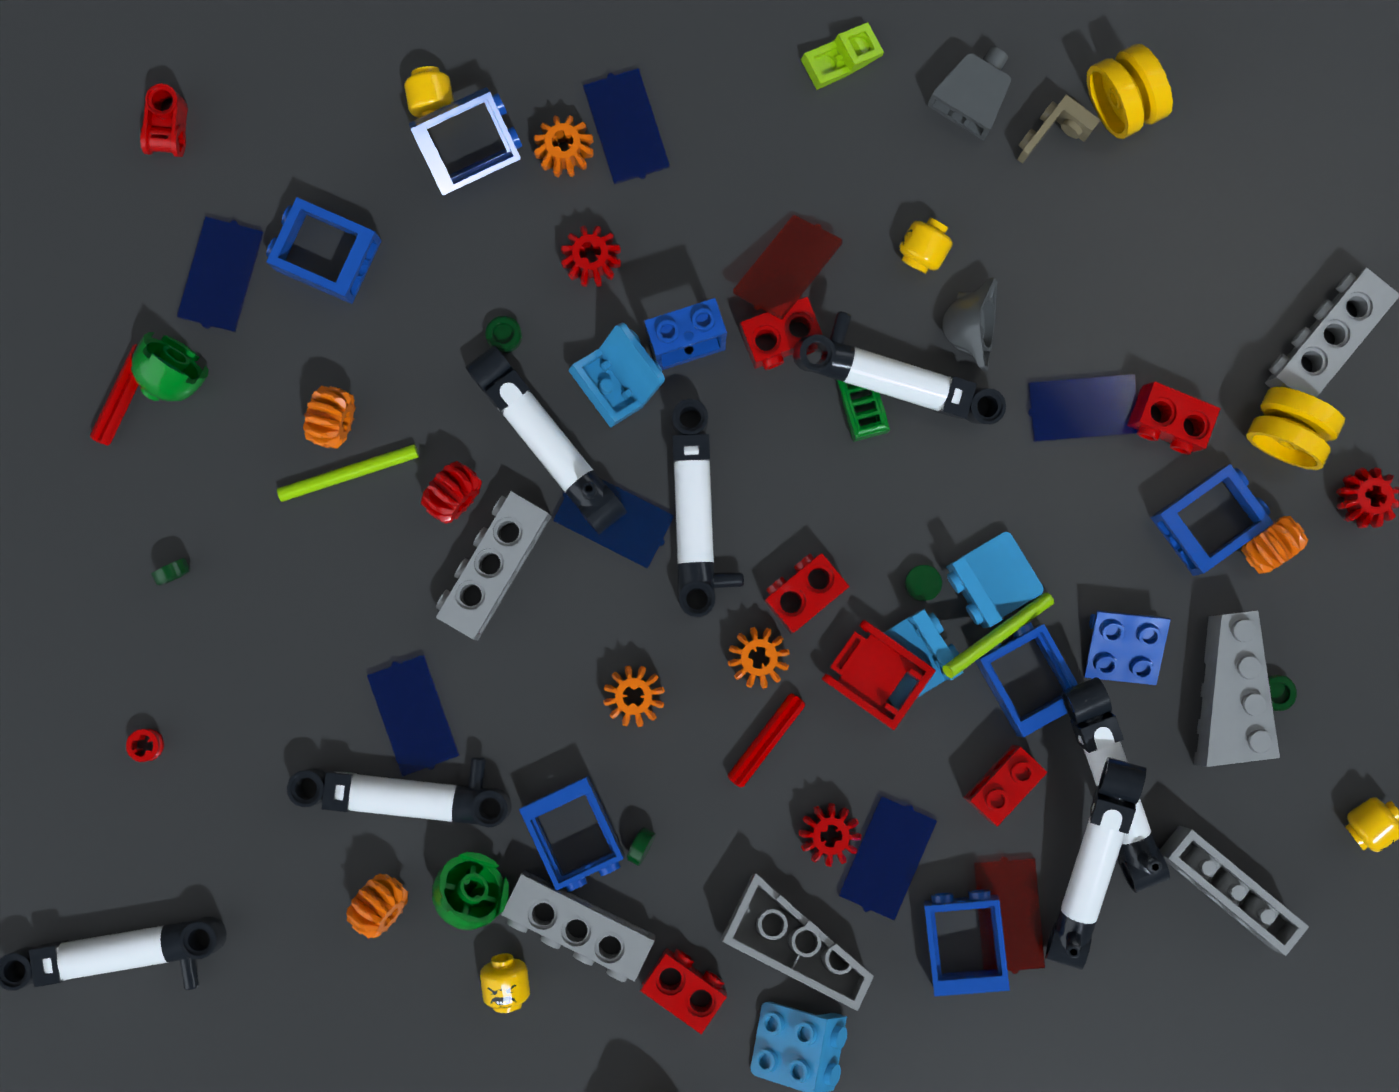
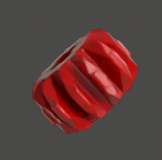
(600, 246)
(451, 492)
(1359, 506)
(838, 843)

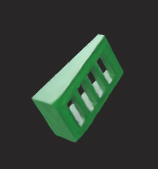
(866, 431)

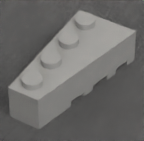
(1236, 694)

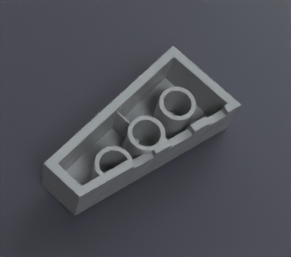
(784, 939)

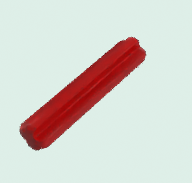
(116, 404)
(766, 740)

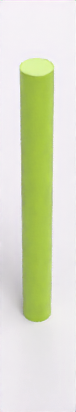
(347, 473)
(998, 635)

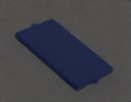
(626, 126)
(220, 274)
(1082, 407)
(632, 536)
(413, 715)
(887, 858)

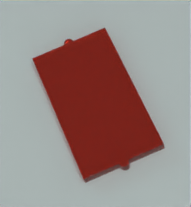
(787, 267)
(1020, 912)

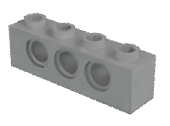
(1371, 299)
(474, 619)
(1233, 890)
(600, 923)

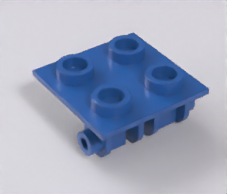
(1126, 647)

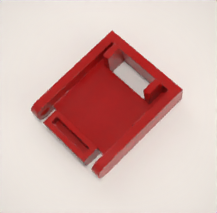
(873, 670)

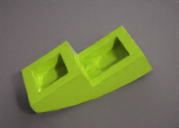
(843, 56)

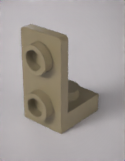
(1072, 117)

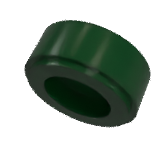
(504, 334)
(171, 572)
(923, 583)
(1282, 692)
(640, 846)

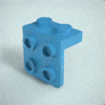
(618, 375)
(994, 580)
(921, 637)
(799, 1048)

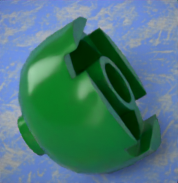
(166, 369)
(469, 891)

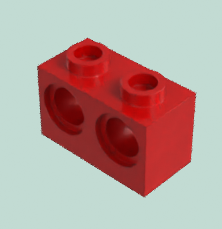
(779, 330)
(1174, 410)
(811, 599)
(1005, 785)
(677, 997)

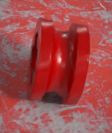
(134, 752)

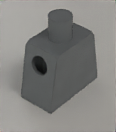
(973, 92)

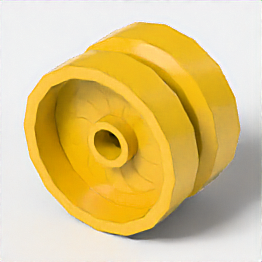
(1129, 91)
(1295, 428)

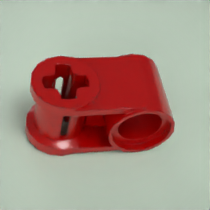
(164, 129)

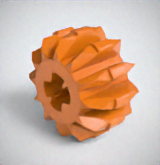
(551, 152)
(329, 417)
(1275, 545)
(769, 651)
(634, 708)
(377, 905)

